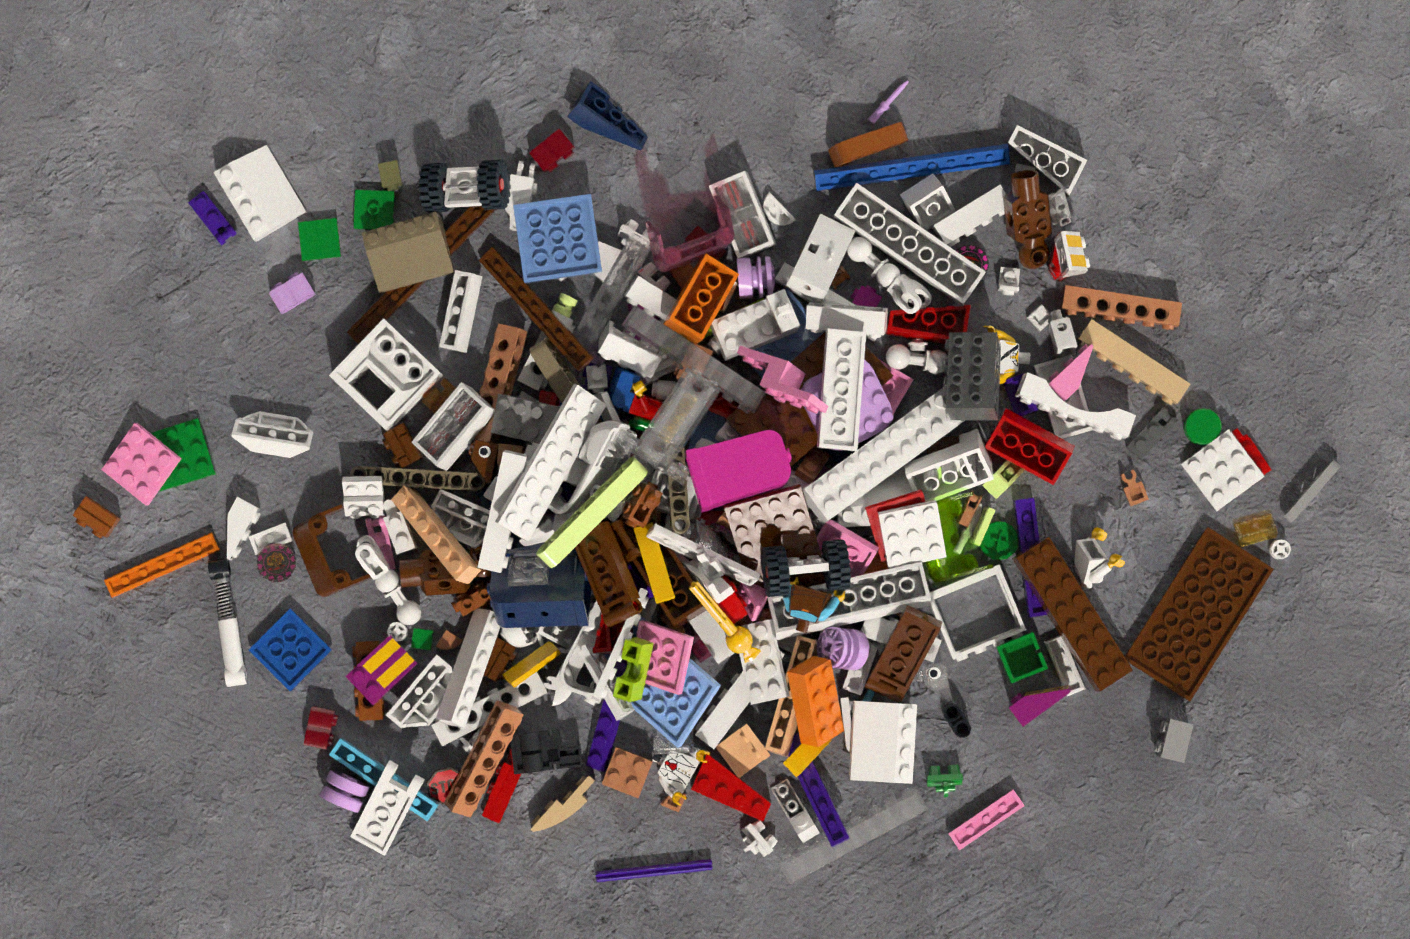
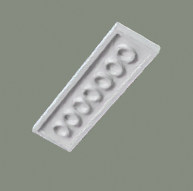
(550, 463)

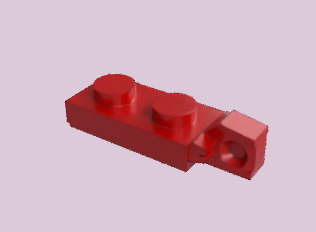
(1252, 450)

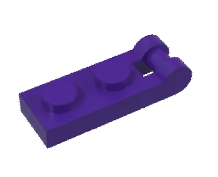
(212, 217)

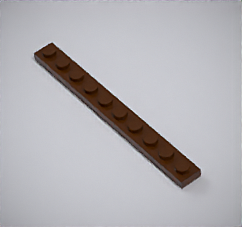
(394, 299)

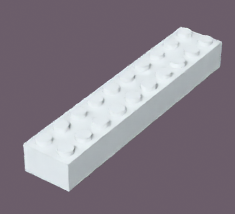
(879, 458)

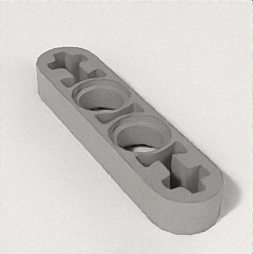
(1311, 491)

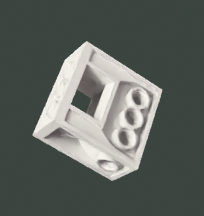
(384, 365)

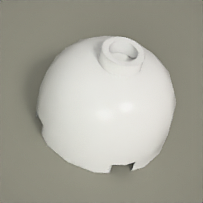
(518, 636)

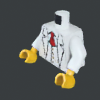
(1091, 561)
(677, 771)

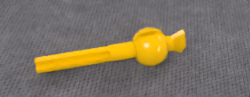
(738, 637)

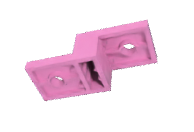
(782, 380)

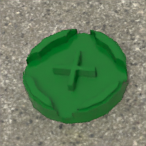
(999, 541)

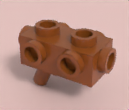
(644, 501)
(472, 599)

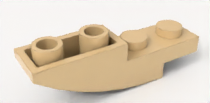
(558, 812)

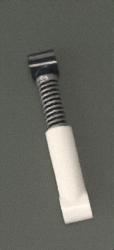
(234, 669)

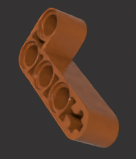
(867, 144)

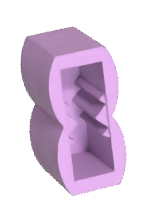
(291, 293)

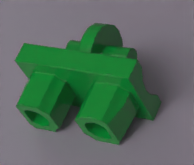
(944, 782)

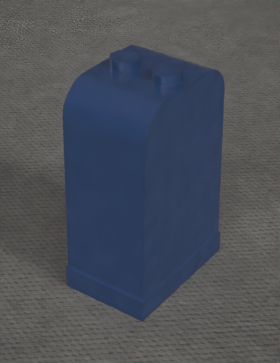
(558, 603)

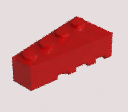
(929, 323)
(725, 787)

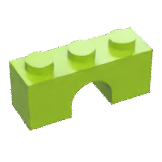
(631, 684)

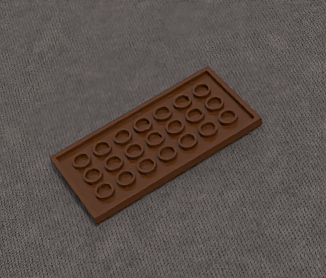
(787, 420)
(1198, 614)

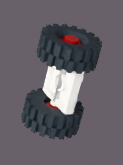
(464, 186)
(778, 568)

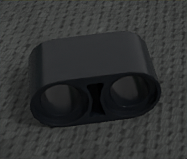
(956, 720)

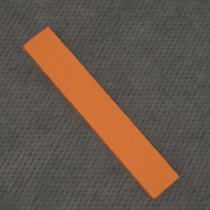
(161, 565)

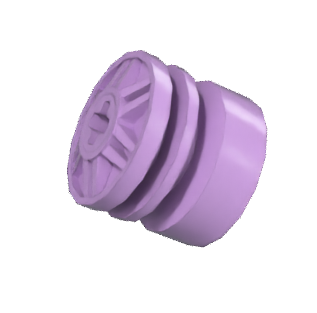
(755, 277)
(844, 647)

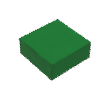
(422, 639)

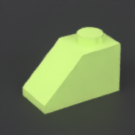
(1003, 478)

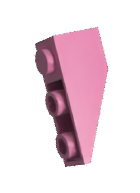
(1070, 378)

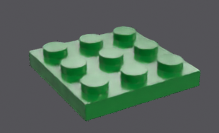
(190, 444)

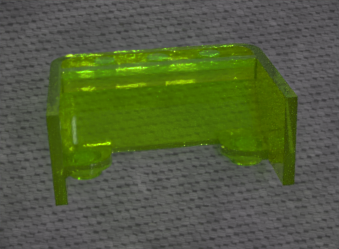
(953, 564)

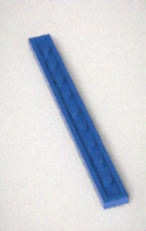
(912, 167)

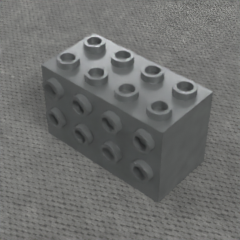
(972, 376)

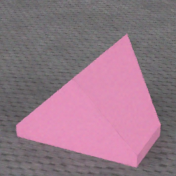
(754, 598)

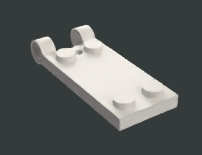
(385, 810)

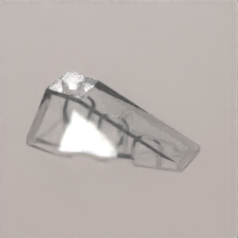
(706, 536)

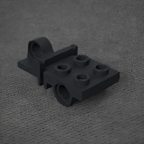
(541, 750)

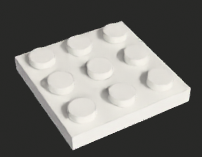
(1222, 470)
(912, 534)

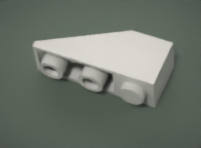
(239, 522)
(795, 810)

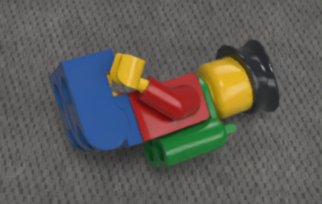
(627, 394)

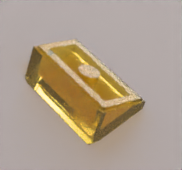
(1255, 530)

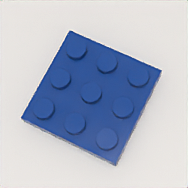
(290, 649)

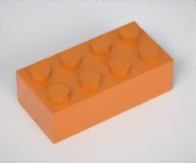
(701, 299)
(815, 701)

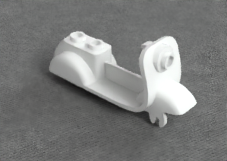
(602, 456)
(565, 682)

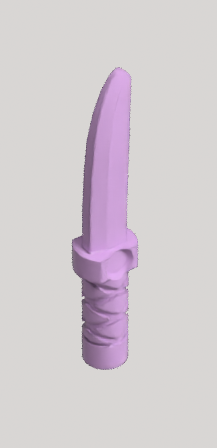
(884, 105)

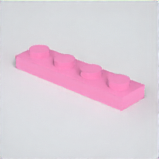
(986, 819)

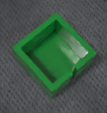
(1020, 658)

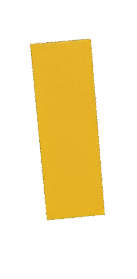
(531, 664)
(802, 757)

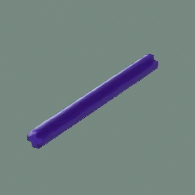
(654, 870)

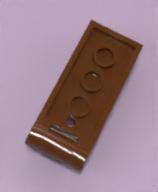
(608, 575)
(903, 654)

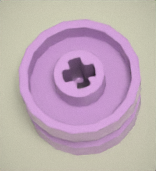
(345, 788)

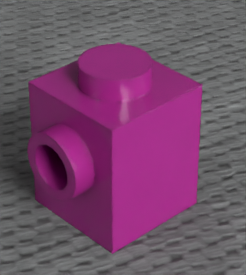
(865, 297)

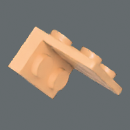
(742, 750)

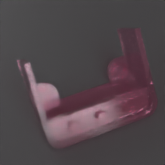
(686, 253)

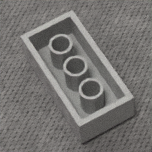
(522, 418)

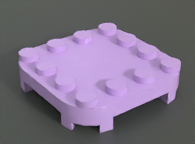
(875, 406)

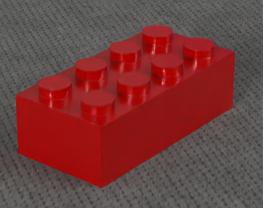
(1029, 446)

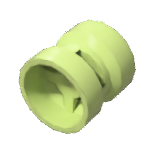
(568, 302)

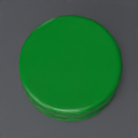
(1202, 426)

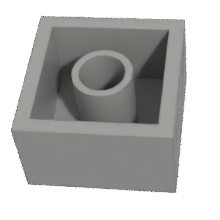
(1173, 740)

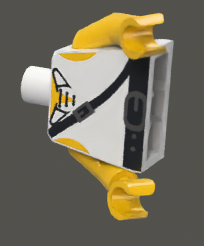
(1009, 355)

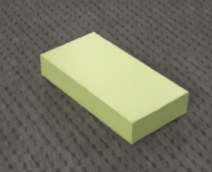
(982, 526)

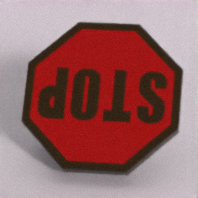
(441, 783)

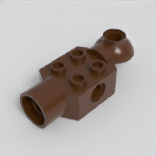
(1028, 217)
(433, 576)

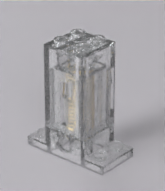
(673, 424)

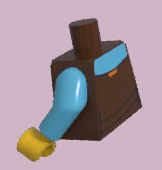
(810, 604)

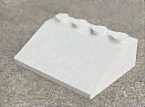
(260, 192)
(891, 487)
(882, 742)

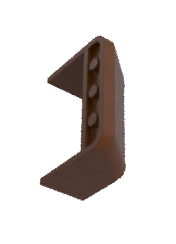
(324, 581)

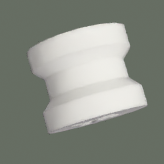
(1282, 551)
(394, 631)

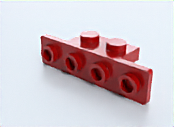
(501, 790)

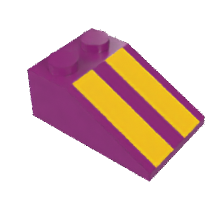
(381, 670)
(1033, 703)

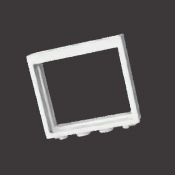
(995, 640)

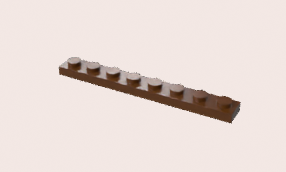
(536, 309)

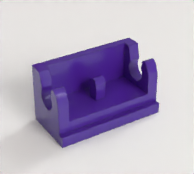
(1011, 387)

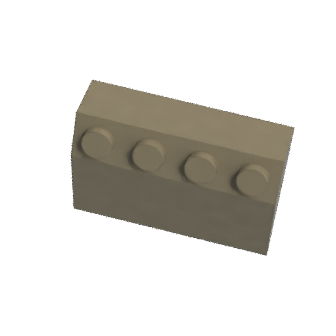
(408, 252)

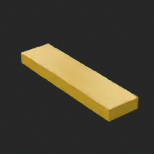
(654, 565)

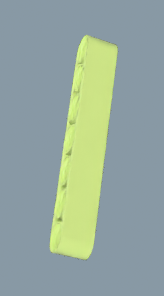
(592, 512)

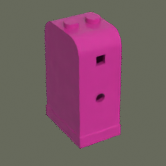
(738, 468)

